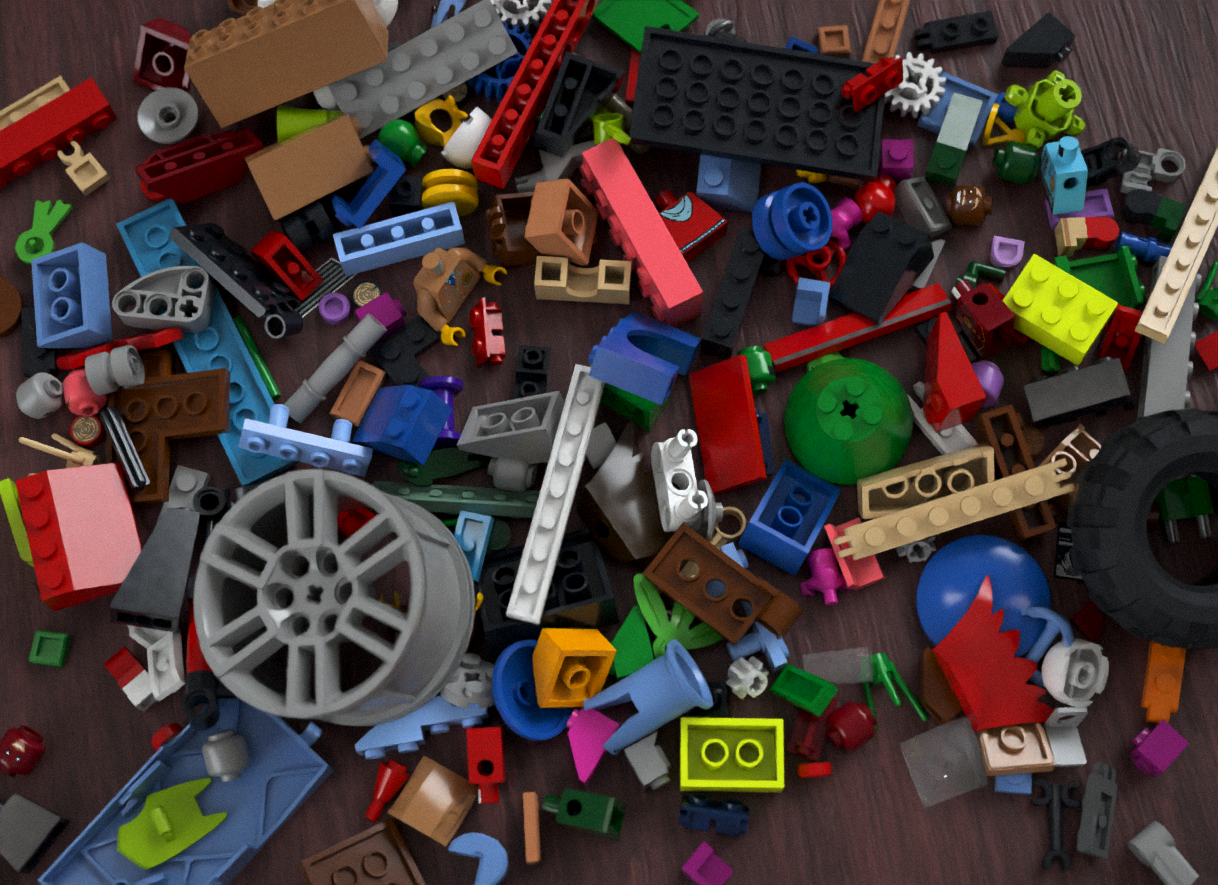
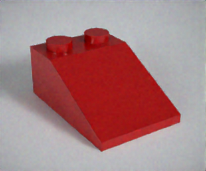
(950, 382)

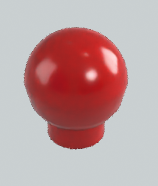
(876, 197)

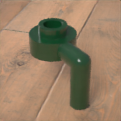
(976, 268)

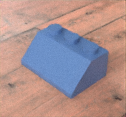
(728, 183)
(71, 298)

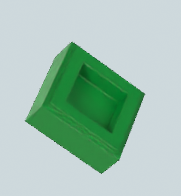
(49, 648)

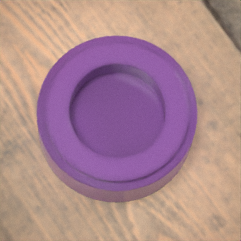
(335, 308)

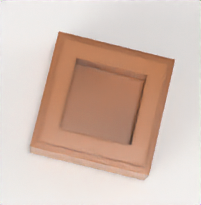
(834, 41)

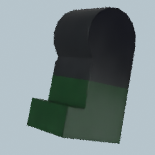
(1153, 211)

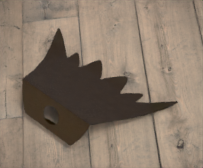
(625, 503)

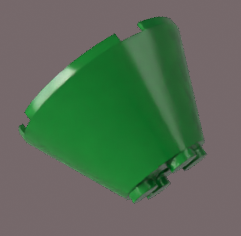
(844, 447)

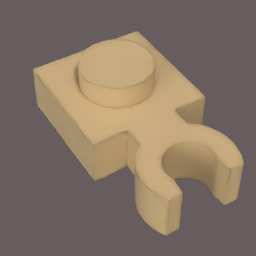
(84, 170)

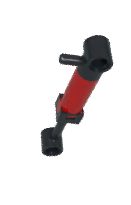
(200, 681)

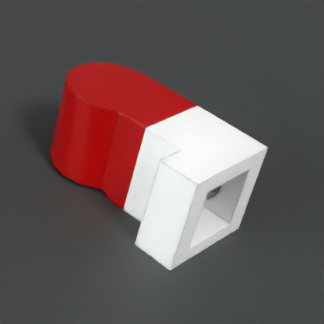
(131, 677)

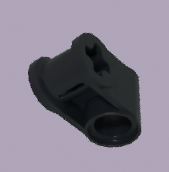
(1103, 161)

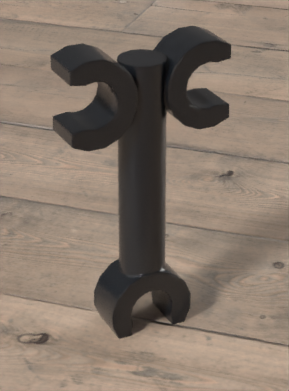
(1056, 796)

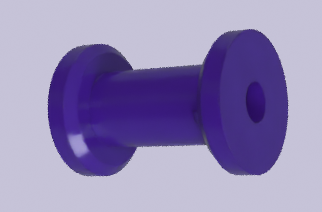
(446, 388)

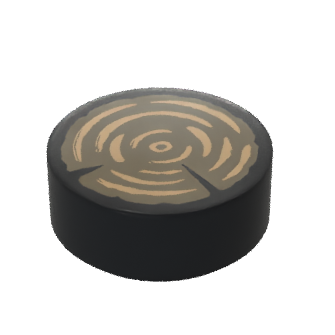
(460, 94)
(365, 292)

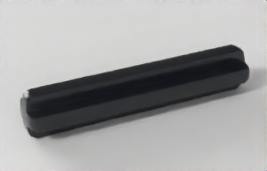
(124, 448)

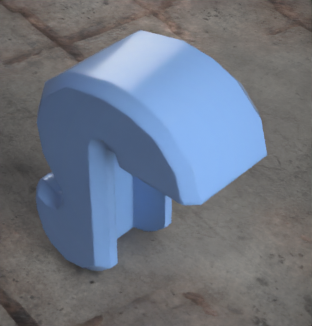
(492, 856)

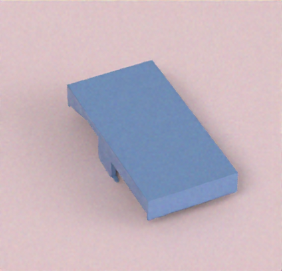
(271, 789)

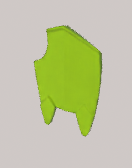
(167, 825)

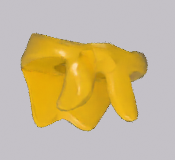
(425, 128)

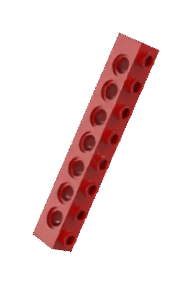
(530, 91)

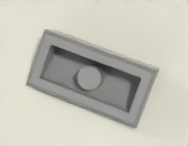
(921, 206)

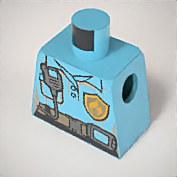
(1061, 167)

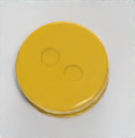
(449, 186)

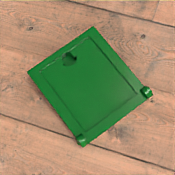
(629, 17)

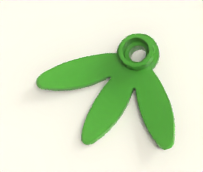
(680, 620)

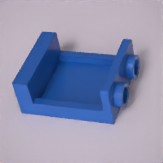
(373, 190)

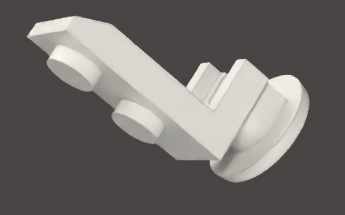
(164, 659)

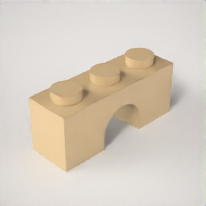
(564, 282)

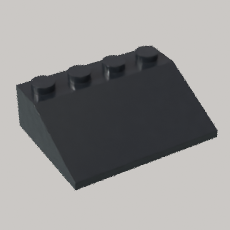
(576, 597)

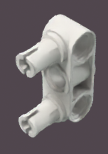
(674, 464)

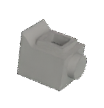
(648, 762)

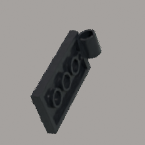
(241, 276)

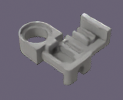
(1145, 171)

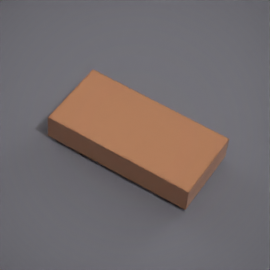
(358, 393)
(532, 828)

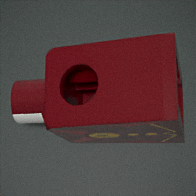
(983, 318)

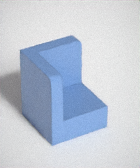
(810, 302)

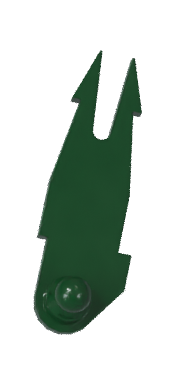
(439, 464)

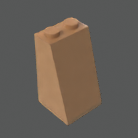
(310, 164)

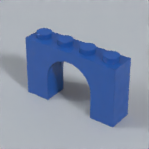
(643, 357)

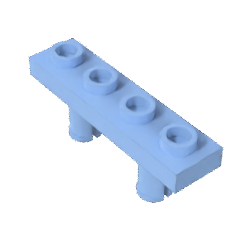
(289, 444)
(760, 638)

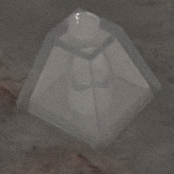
(945, 761)

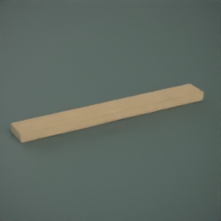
(1183, 260)

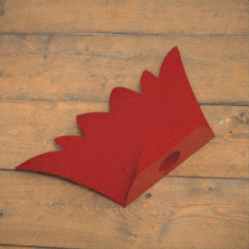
(984, 670)

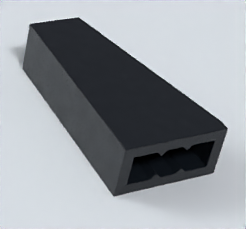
(158, 580)

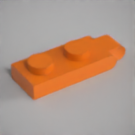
(1162, 681)

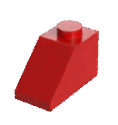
(286, 264)

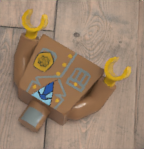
(446, 283)

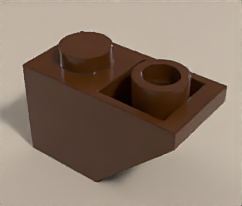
(935, 691)

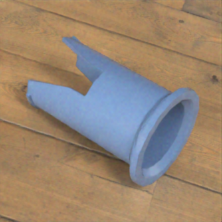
(658, 691)

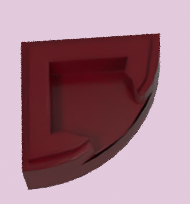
(1088, 622)

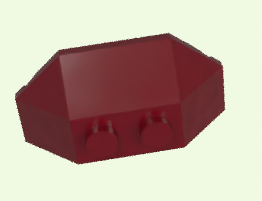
(199, 165)

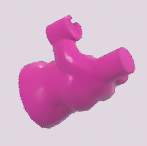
(844, 217)
(824, 576)

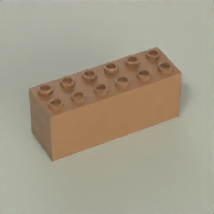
(283, 53)

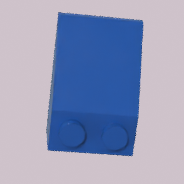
(403, 422)
(789, 517)

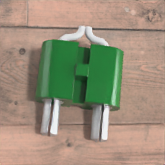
(1183, 500)

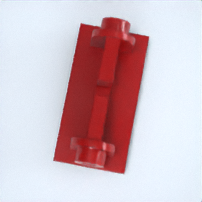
(882, 78)
(485, 345)

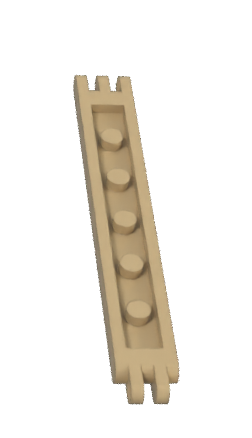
(954, 510)

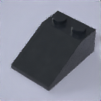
(881, 267)

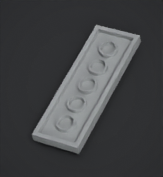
(425, 67)

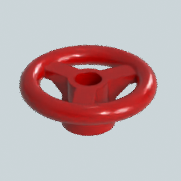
(825, 255)

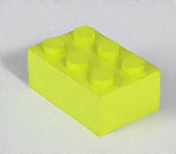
(1058, 309)
(731, 755)

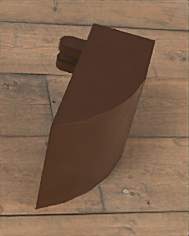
(507, 229)

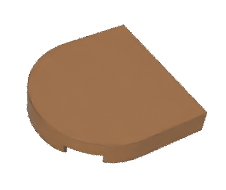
(1015, 749)

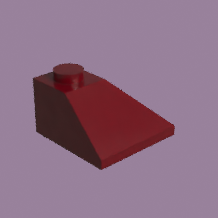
(162, 56)

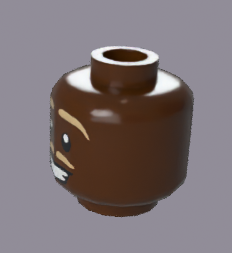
(969, 205)

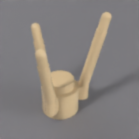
(79, 458)

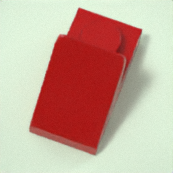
(1120, 337)

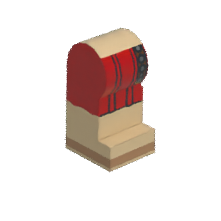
(1085, 233)

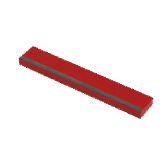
(855, 329)

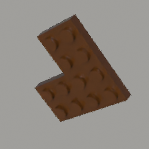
(166, 411)

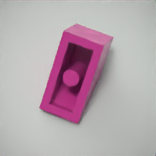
(586, 736)

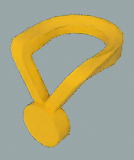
(1015, 134)

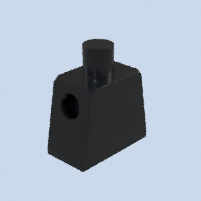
(27, 831)

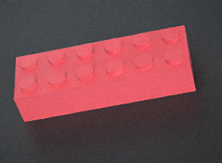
(641, 234)

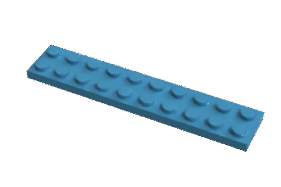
(210, 349)

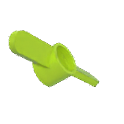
(609, 126)

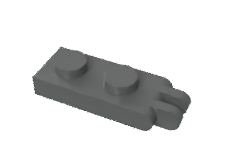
(1098, 811)

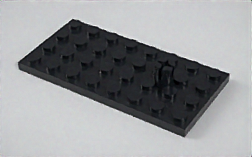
(754, 105)

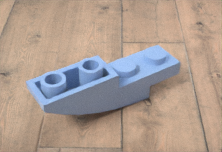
(409, 732)

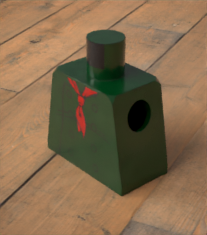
(599, 814)

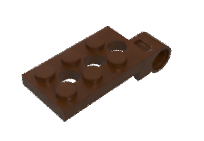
(769, 606)

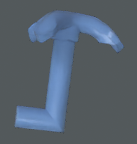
(1055, 625)

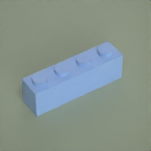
(399, 239)

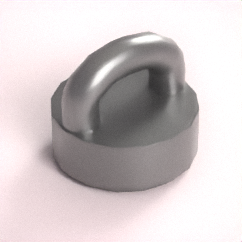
(720, 25)

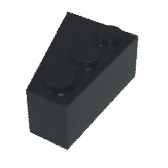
(576, 97)
(1078, 393)

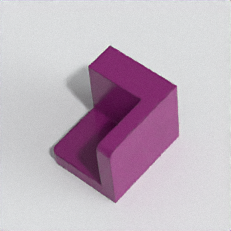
(706, 867)

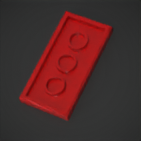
(727, 425)

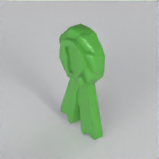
(38, 240)

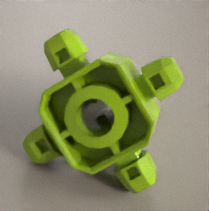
(1046, 108)

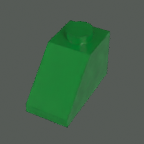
(631, 645)

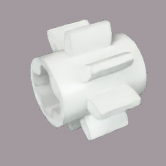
(747, 677)

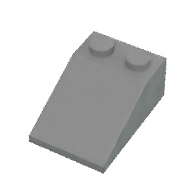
(514, 428)

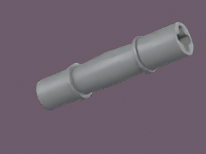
(334, 367)

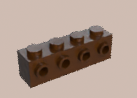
(1012, 455)

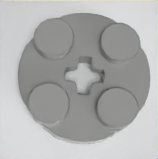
(470, 683)

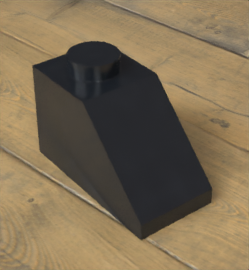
(1040, 45)

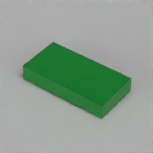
(803, 689)

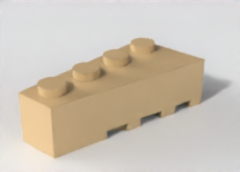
(925, 481)

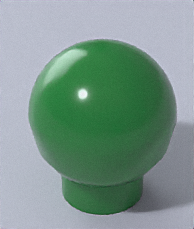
(403, 141)

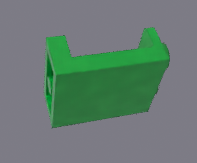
(1110, 275)

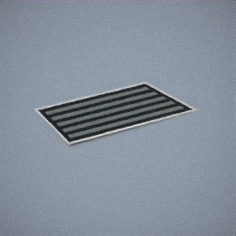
(333, 279)

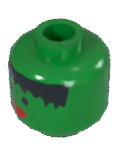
(760, 368)

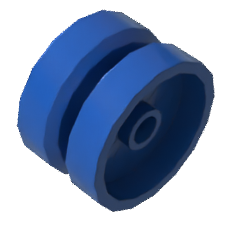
(792, 221)

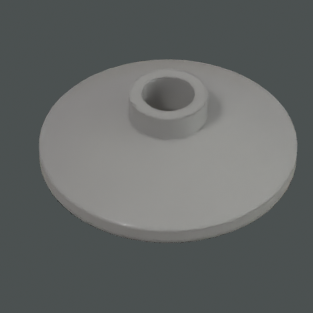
(163, 105)
(711, 513)

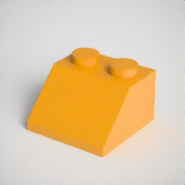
(570, 666)

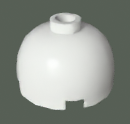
(466, 140)
(1075, 672)

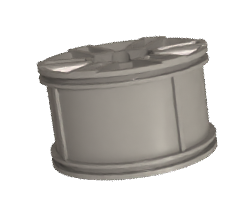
(259, 560)

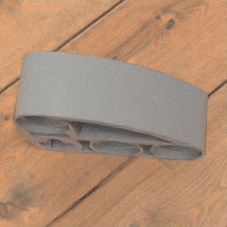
(169, 289)

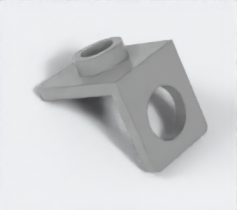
(1064, 736)

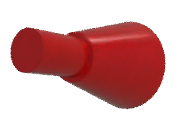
(389, 780)

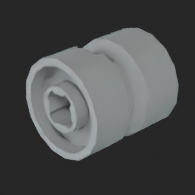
(109, 371)

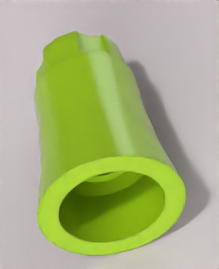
(295, 120)

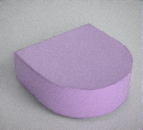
(1006, 252)

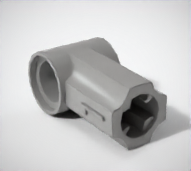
(1156, 849)

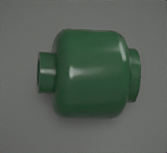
(1016, 162)

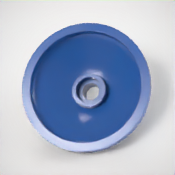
(516, 695)

